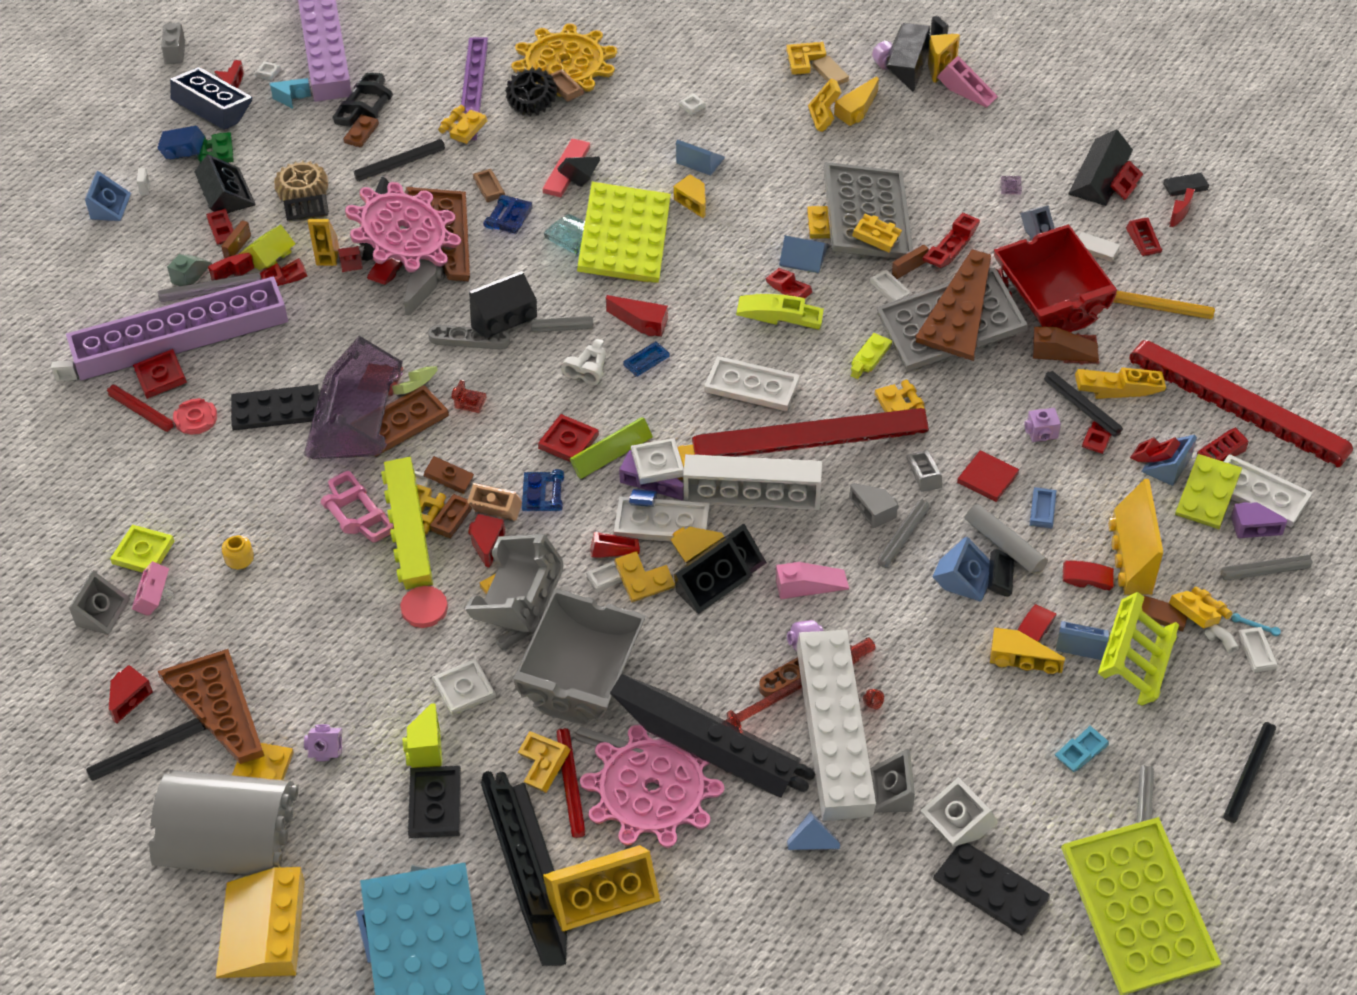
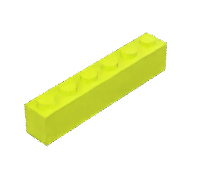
(407, 522)

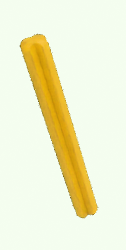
(1164, 304)

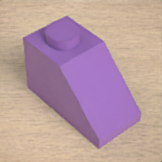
(1256, 521)

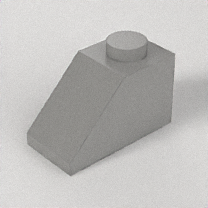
(874, 503)

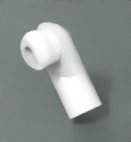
(1224, 635)

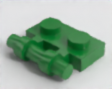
(221, 147)

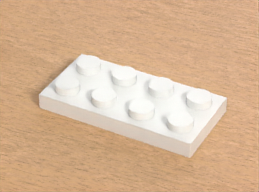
(752, 383)
(1269, 491)
(659, 521)

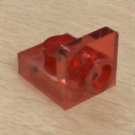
(467, 399)

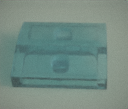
(567, 233)

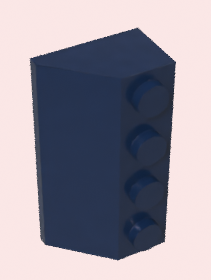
(209, 97)

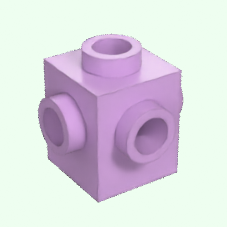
(1042, 424)
(323, 742)

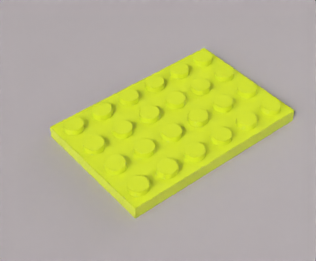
(624, 232)
(1140, 906)

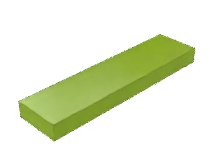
(610, 447)

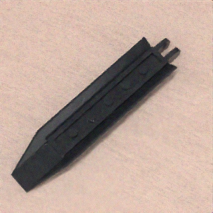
(711, 738)
(526, 862)

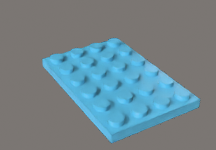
(423, 933)

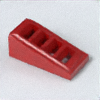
(1143, 224)
(1233, 438)
(612, 545)

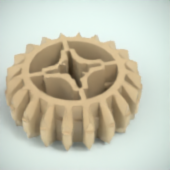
(300, 181)

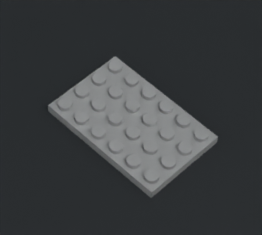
(861, 191)
(906, 317)

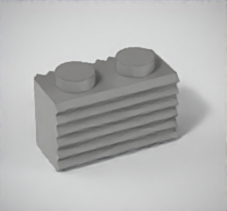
(173, 43)

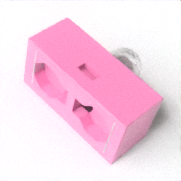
(152, 589)

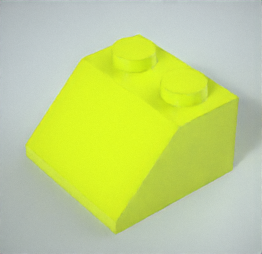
(269, 247)
(423, 740)

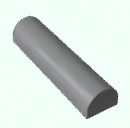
(1006, 539)

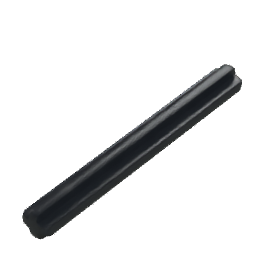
(399, 160)
(1083, 404)
(144, 749)
(1249, 772)

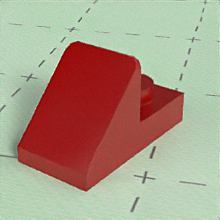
(234, 74)
(350, 259)

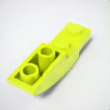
(776, 307)

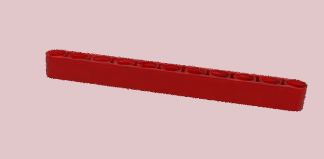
(1243, 403)
(812, 434)

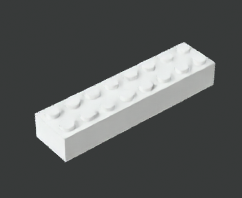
(835, 726)

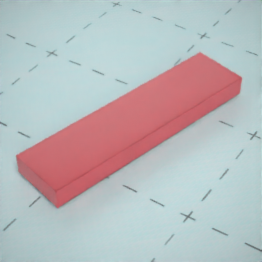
(557, 182)

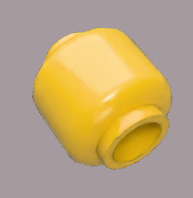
(237, 552)

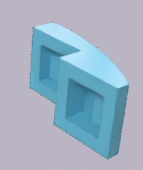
(1082, 749)

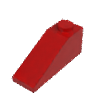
(640, 315)

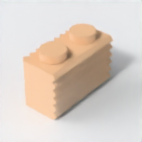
(495, 501)

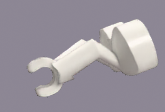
(588, 371)

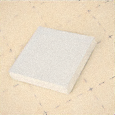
(657, 461)
(463, 687)

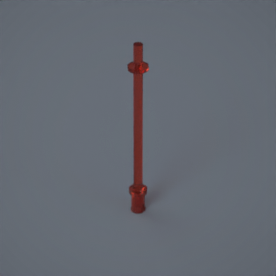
(857, 651)

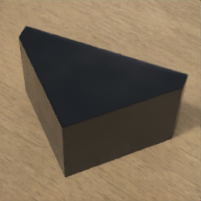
(579, 169)

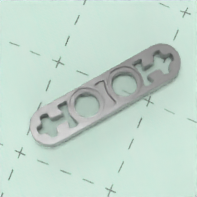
(468, 339)

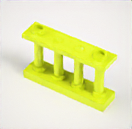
(1119, 648)

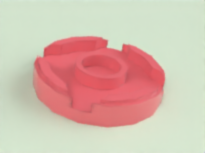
(195, 416)
(424, 606)

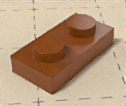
(361, 131)
(451, 516)

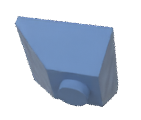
(964, 570)

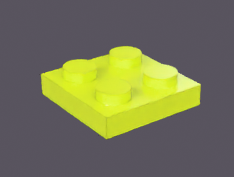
(141, 547)

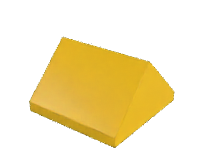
(942, 51)

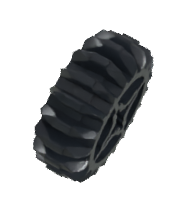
(536, 96)

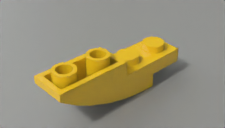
(1126, 383)

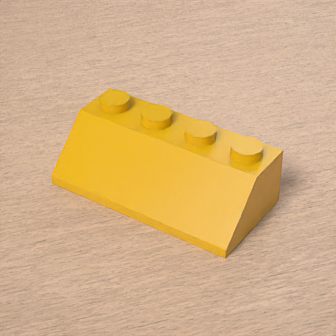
(602, 887)

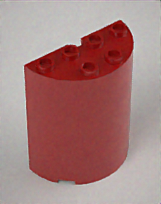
(1057, 278)

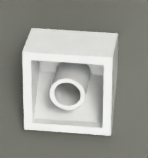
(959, 814)

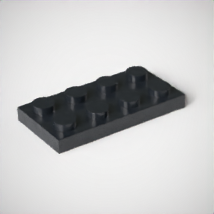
(273, 407)
(992, 887)

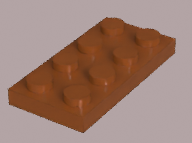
(410, 416)

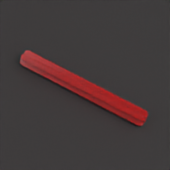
(571, 787)

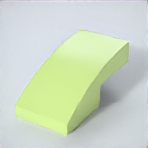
(417, 379)

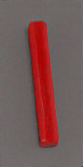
(140, 408)

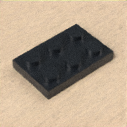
(434, 801)

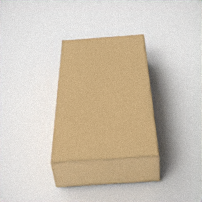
(830, 69)

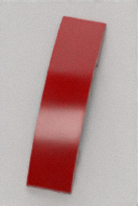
(954, 242)

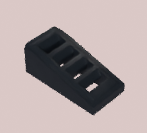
(322, 203)

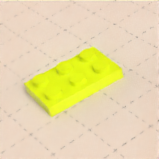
(1208, 491)

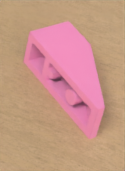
(965, 82)
(808, 579)

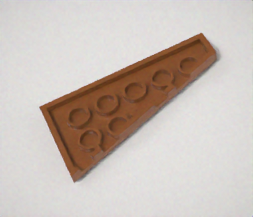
(457, 265)
(216, 698)

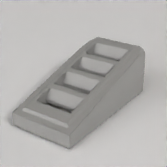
(928, 481)

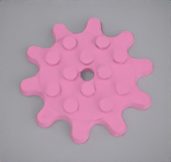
(382, 221)
(660, 810)

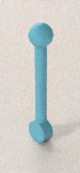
(1275, 631)

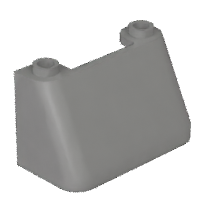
(522, 584)

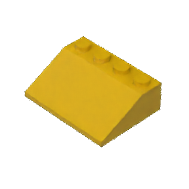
(1136, 541)
(261, 924)

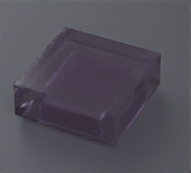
(1011, 185)

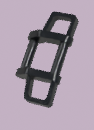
(357, 108)

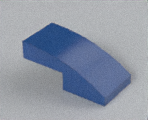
(643, 497)

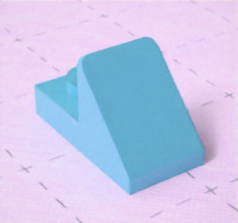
(287, 90)

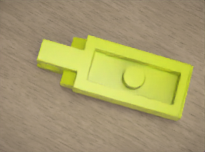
(870, 355)

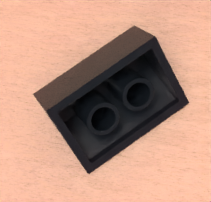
(223, 185)
(502, 305)

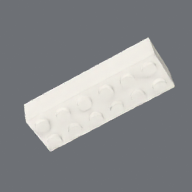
(752, 482)

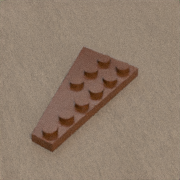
(958, 313)

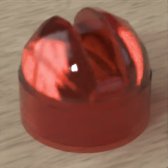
(875, 694)

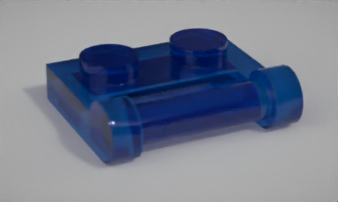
(513, 217)
(535, 491)

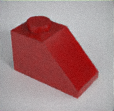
(484, 534)
(127, 692)

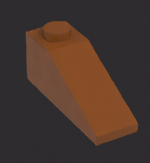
(1060, 345)

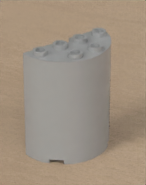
(577, 656)
(220, 822)

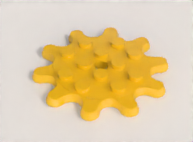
(582, 55)

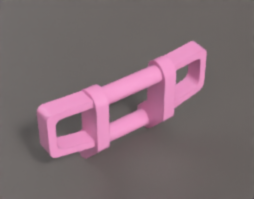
(352, 526)

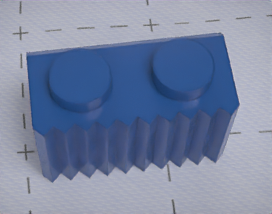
(181, 142)

